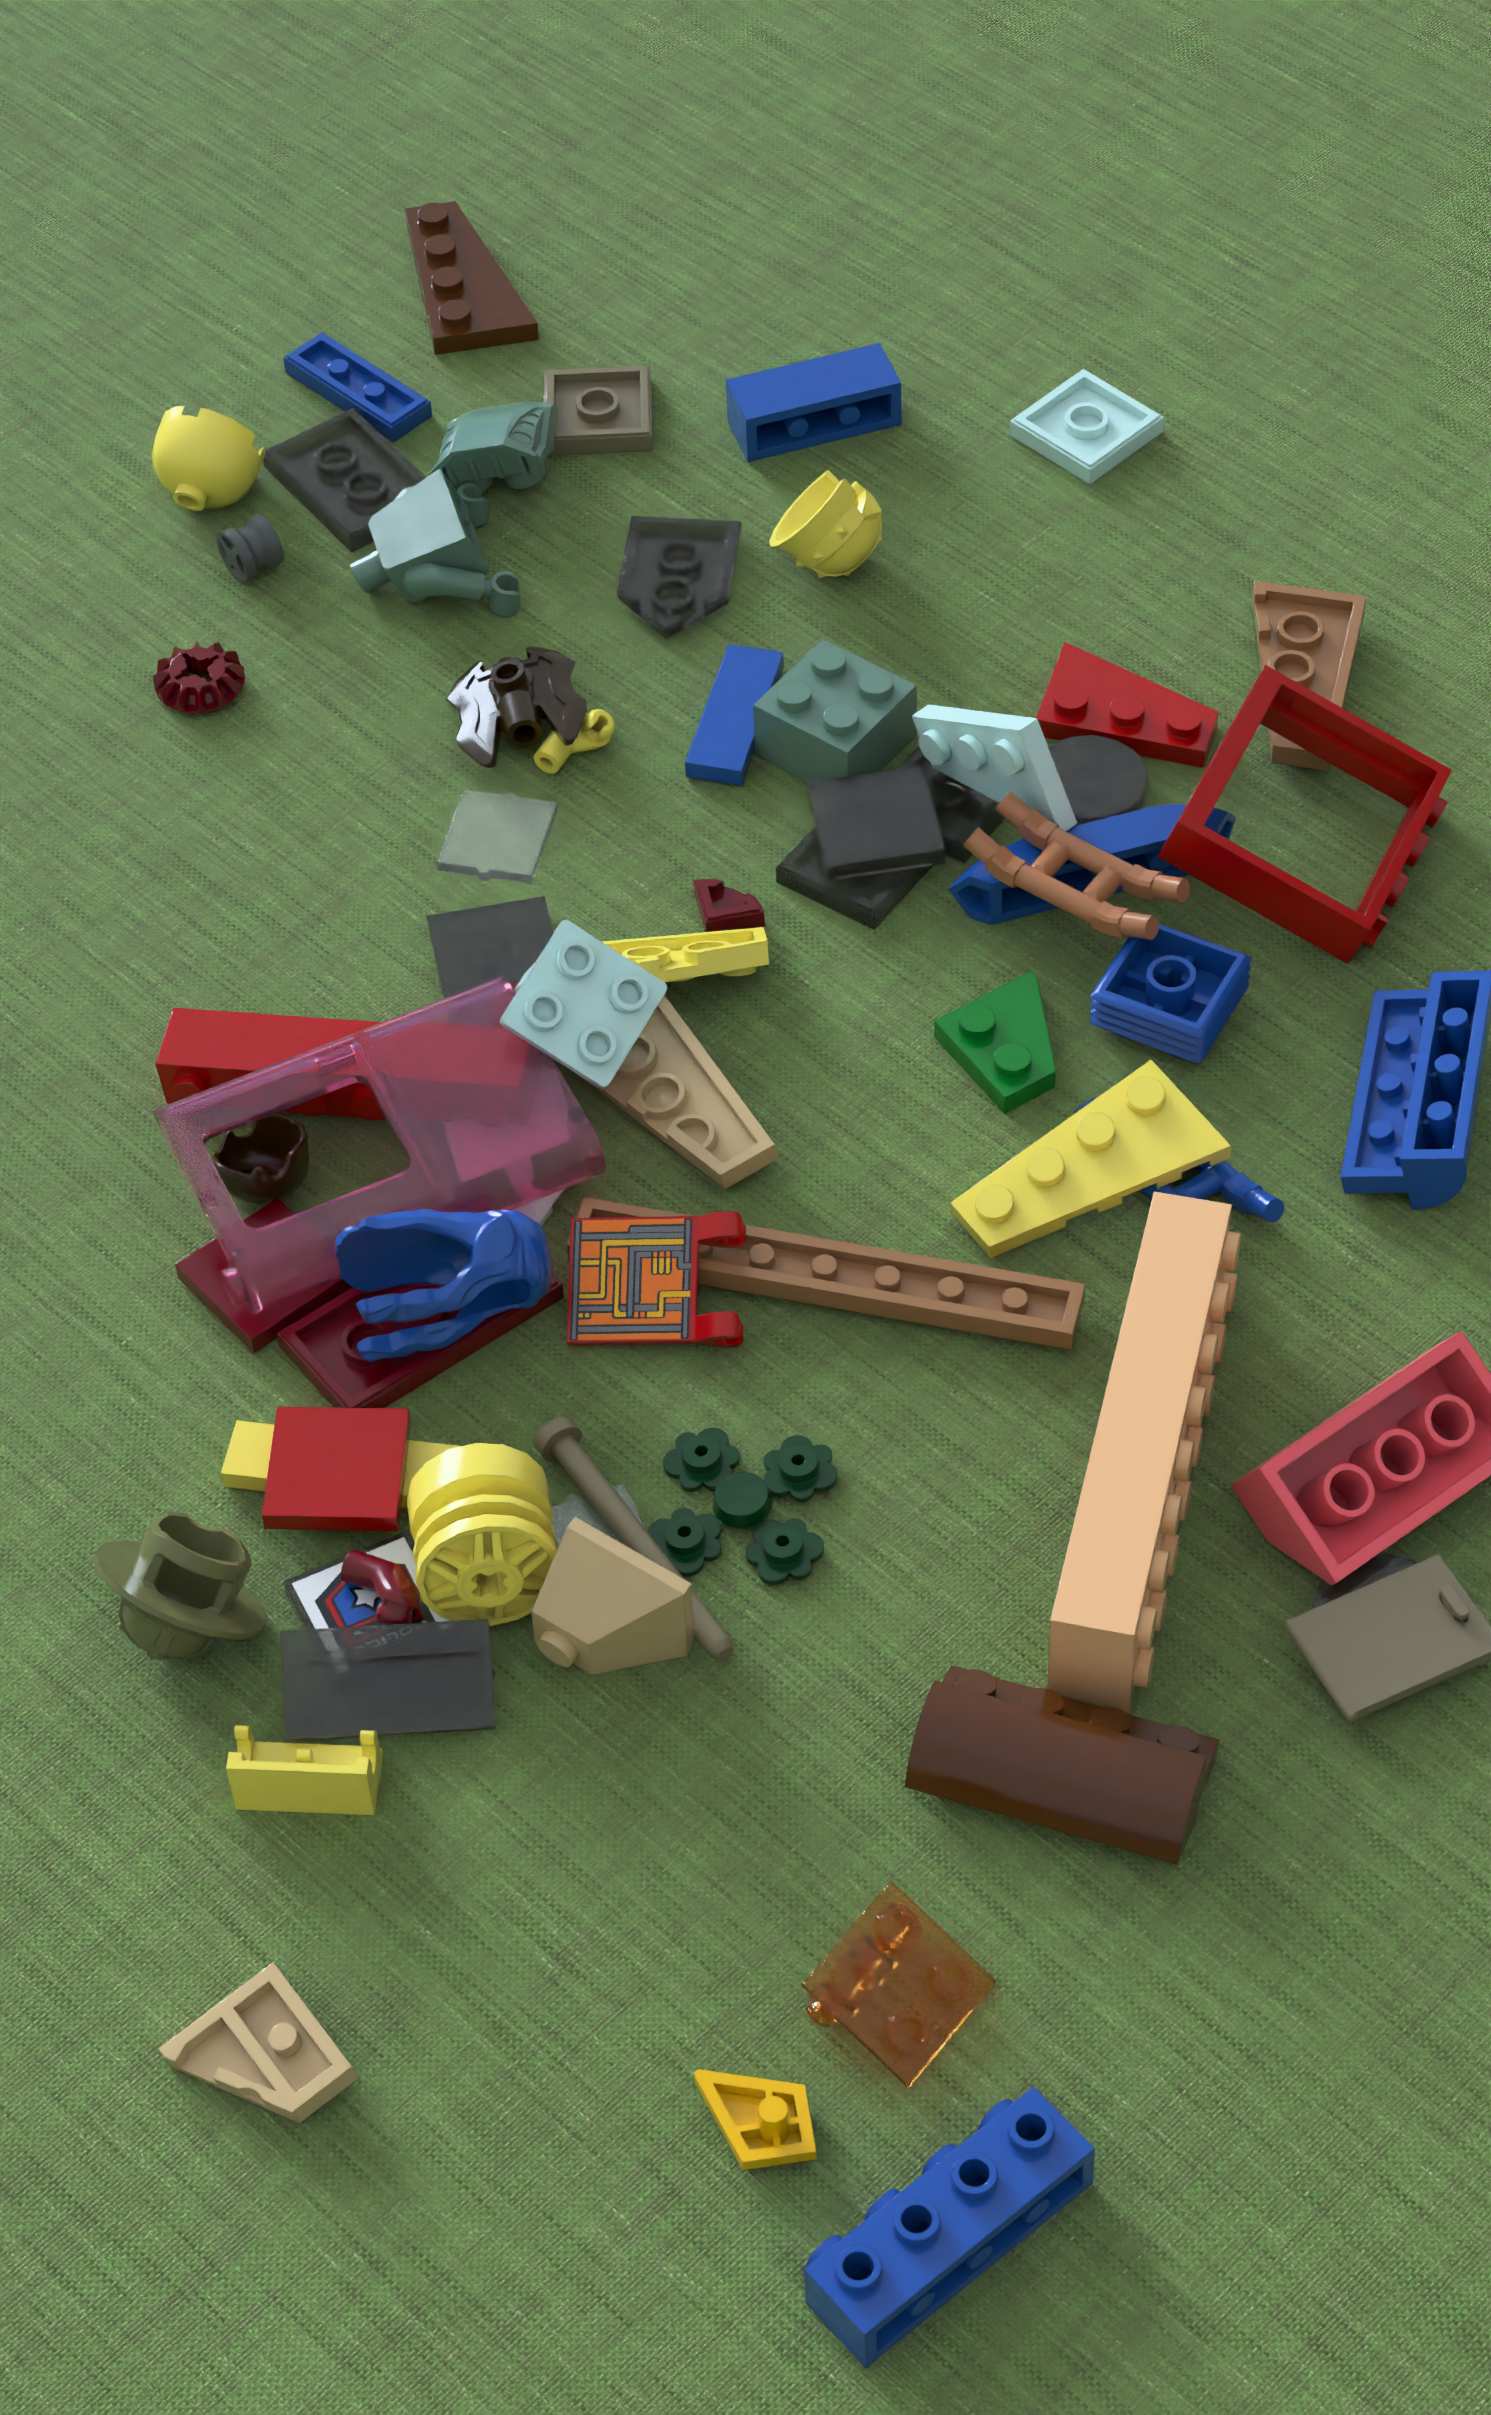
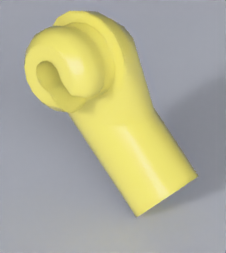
(593, 735)

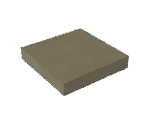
(601, 409)

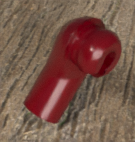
(388, 1581)

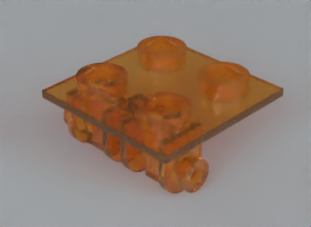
(897, 1984)

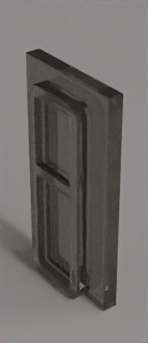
(387, 1680)

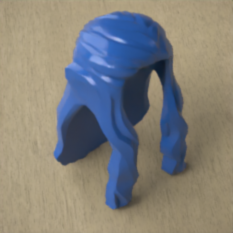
(479, 1258)

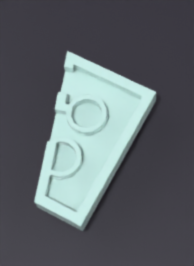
(995, 757)

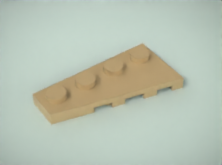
(688, 1101)

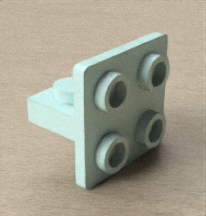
(583, 1004)

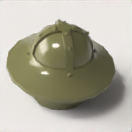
(181, 1587)

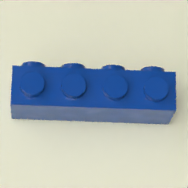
(947, 2225)

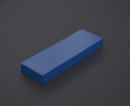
(357, 384)
(726, 729)

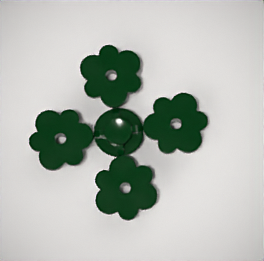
(744, 1501)

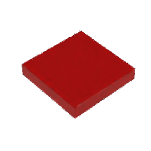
(337, 1469)

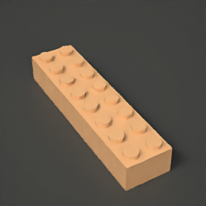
(1144, 1454)

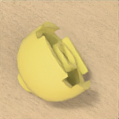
(205, 458)

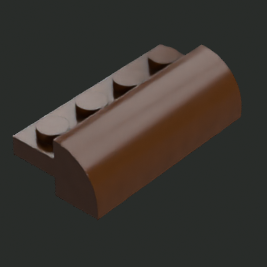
(1061, 1763)

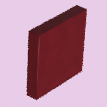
(202, 1276)

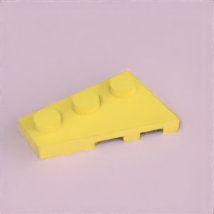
(697, 954)

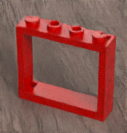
(1346, 744)

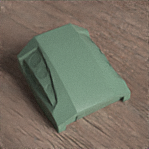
(500, 443)

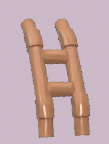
(1062, 846)

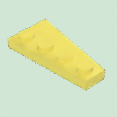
(1110, 1148)

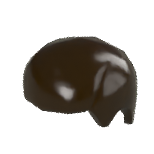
(264, 1162)

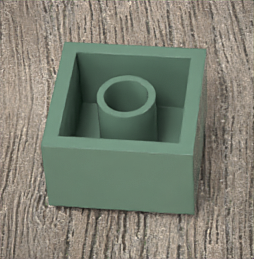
(834, 716)

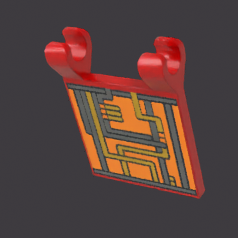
(641, 1280)

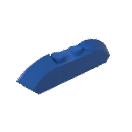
(1129, 836)

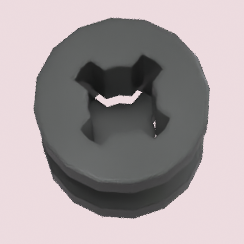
(250, 548)

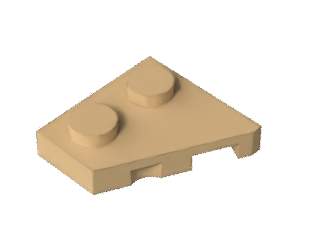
(264, 2049)

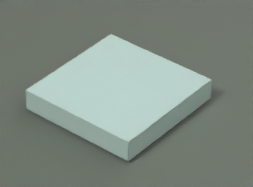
(1086, 426)

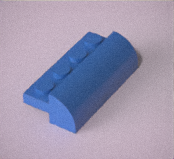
(1419, 1089)

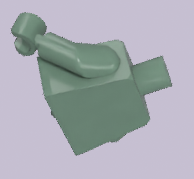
(432, 548)

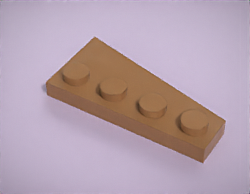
(1311, 641)

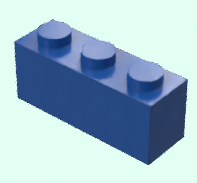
(813, 402)

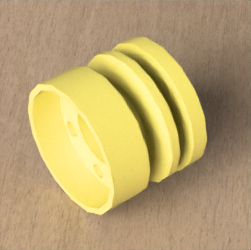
(481, 1532)

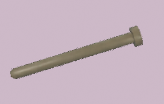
(560, 1442)

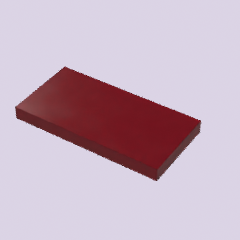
(328, 1355)

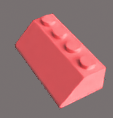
(1377, 1464)

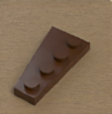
(462, 285)

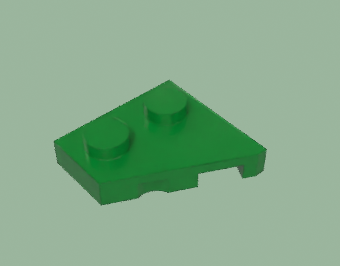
(1002, 1042)

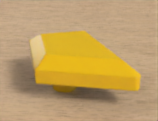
(759, 2118)

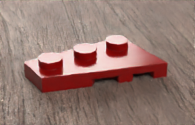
(1111, 702)

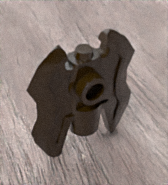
(515, 700)

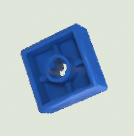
(1171, 992)

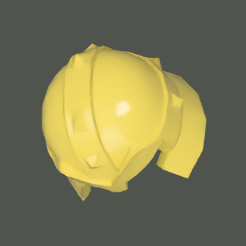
(830, 527)

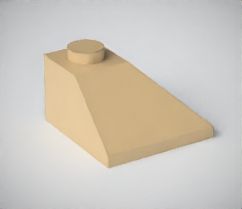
(610, 1606)

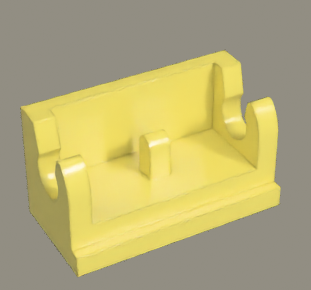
(305, 1775)

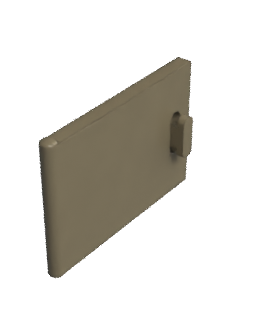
(1392, 1637)

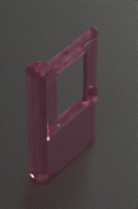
(465, 1099)

